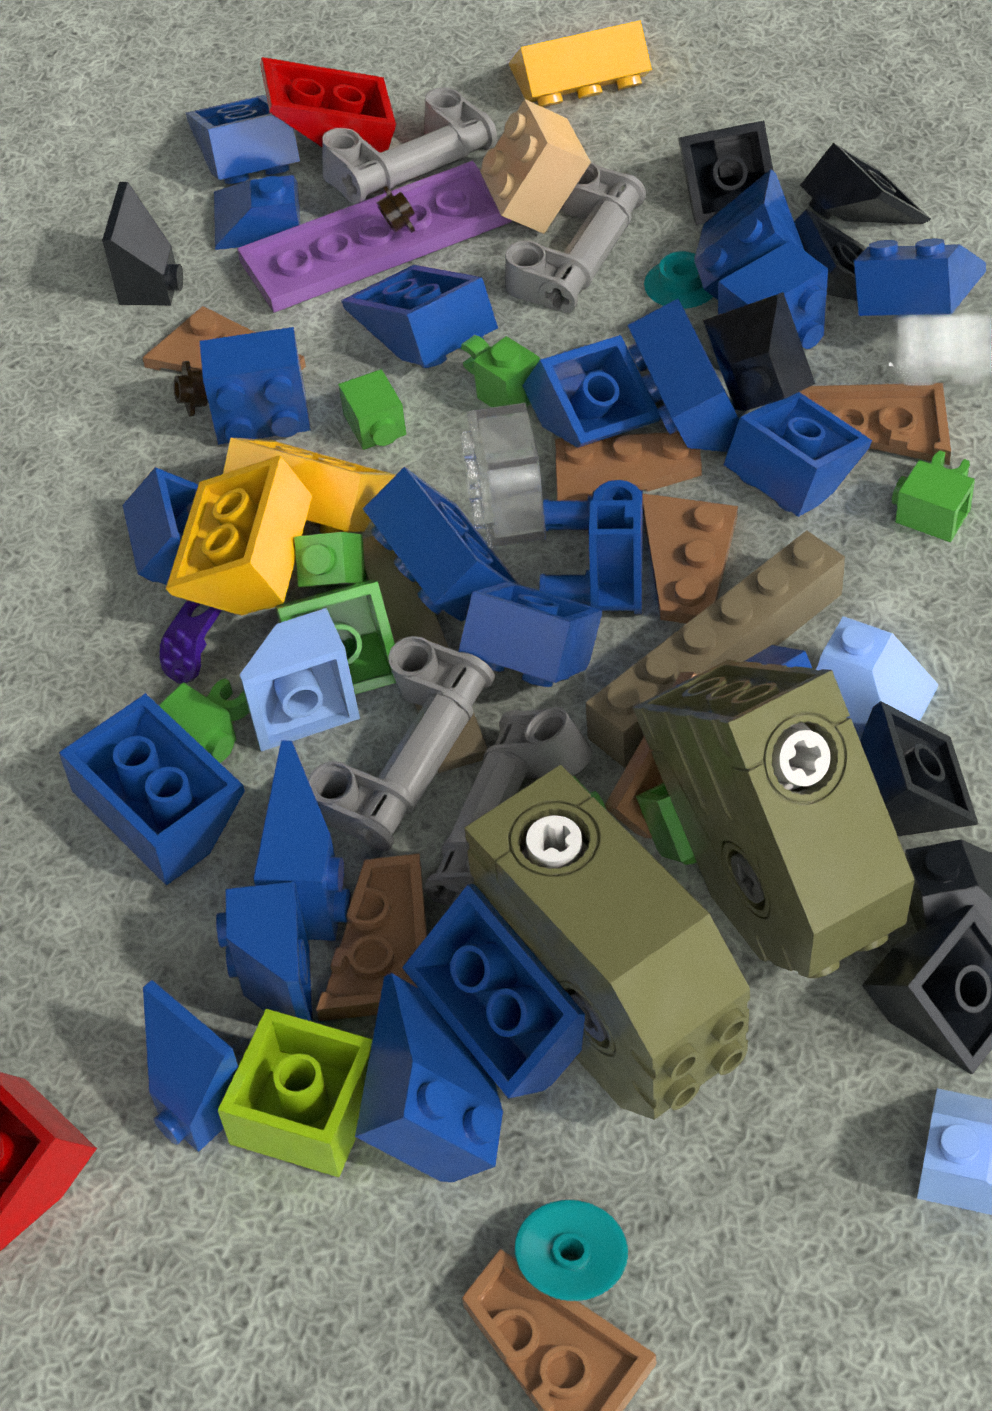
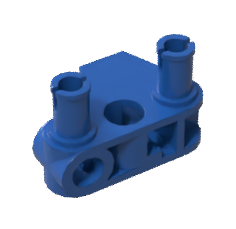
(615, 547)

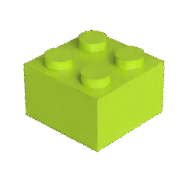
(297, 1093)

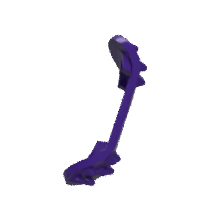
(185, 642)

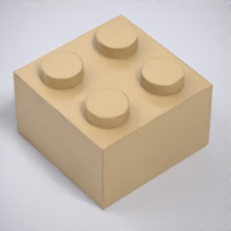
(534, 166)

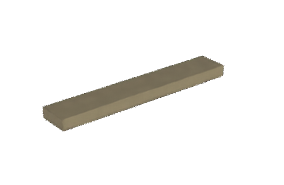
(409, 618)

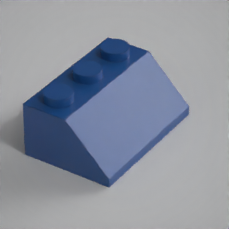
(683, 379)
(434, 544)
(153, 787)
(497, 996)

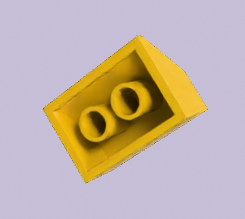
(582, 64)
(337, 485)
(241, 538)

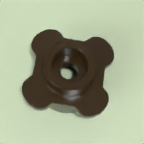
(396, 210)
(190, 388)

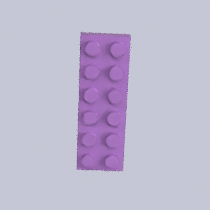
(361, 242)

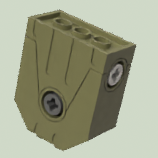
(781, 811)
(619, 939)

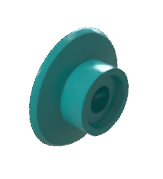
(676, 279)
(576, 1230)

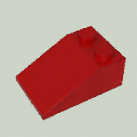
(327, 98)
(37, 1156)

